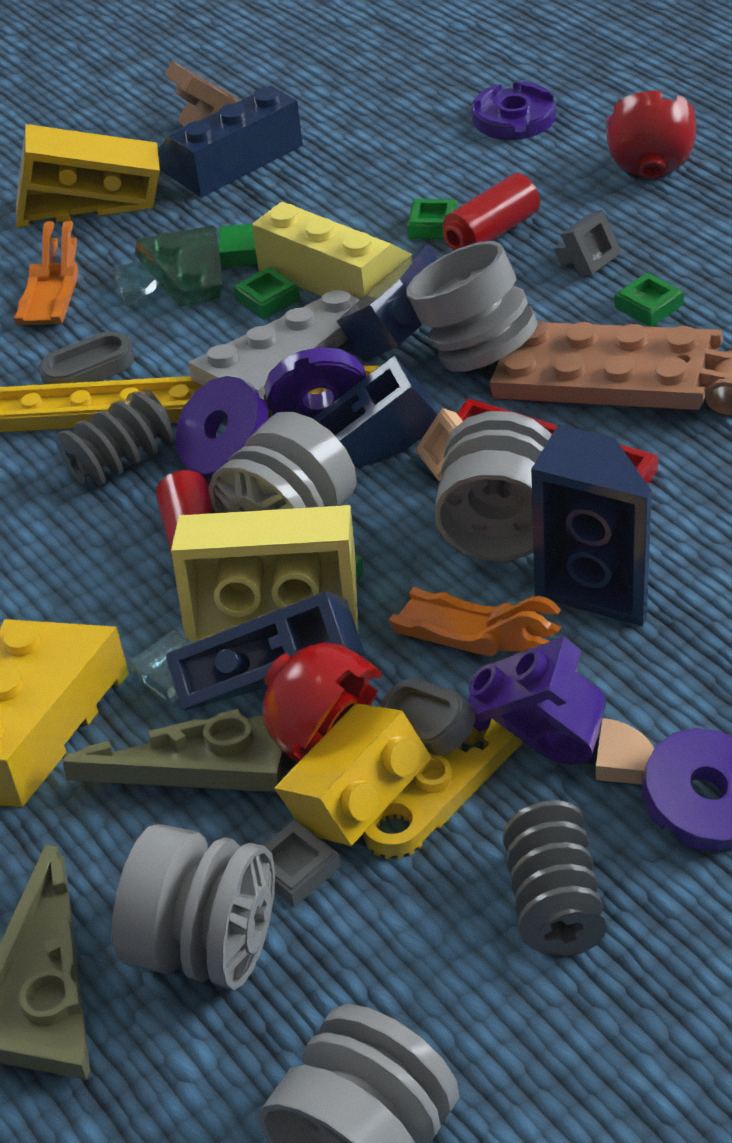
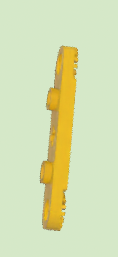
(441, 790)

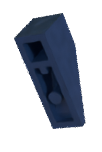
(385, 314)
(380, 414)
(239, 657)

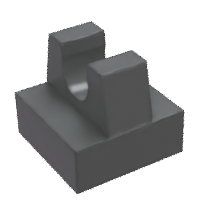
(588, 244)

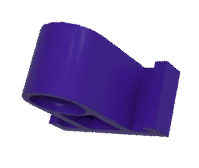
(541, 701)

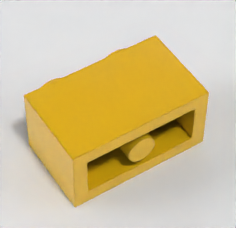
(353, 773)

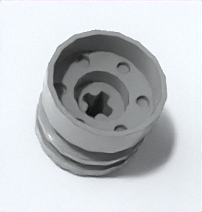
(472, 306)
(285, 466)
(487, 485)
(193, 905)
(361, 1084)

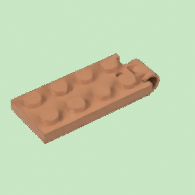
(619, 367)

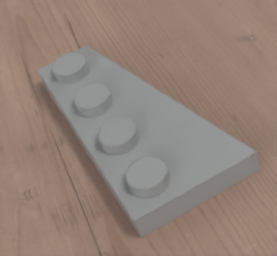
(265, 346)

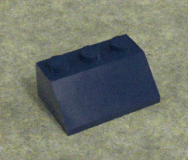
(232, 141)
(591, 526)

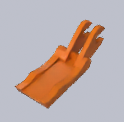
(50, 283)
(475, 627)

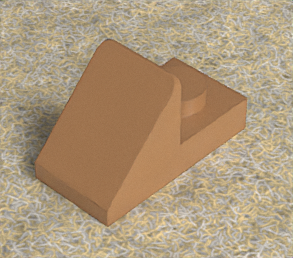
(201, 95)

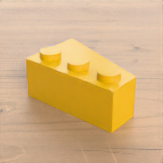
(83, 173)
(47, 689)

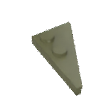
(193, 754)
(40, 978)

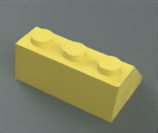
(322, 253)
(259, 562)

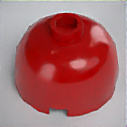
(651, 133)
(313, 693)

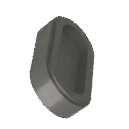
(88, 359)
(436, 713)

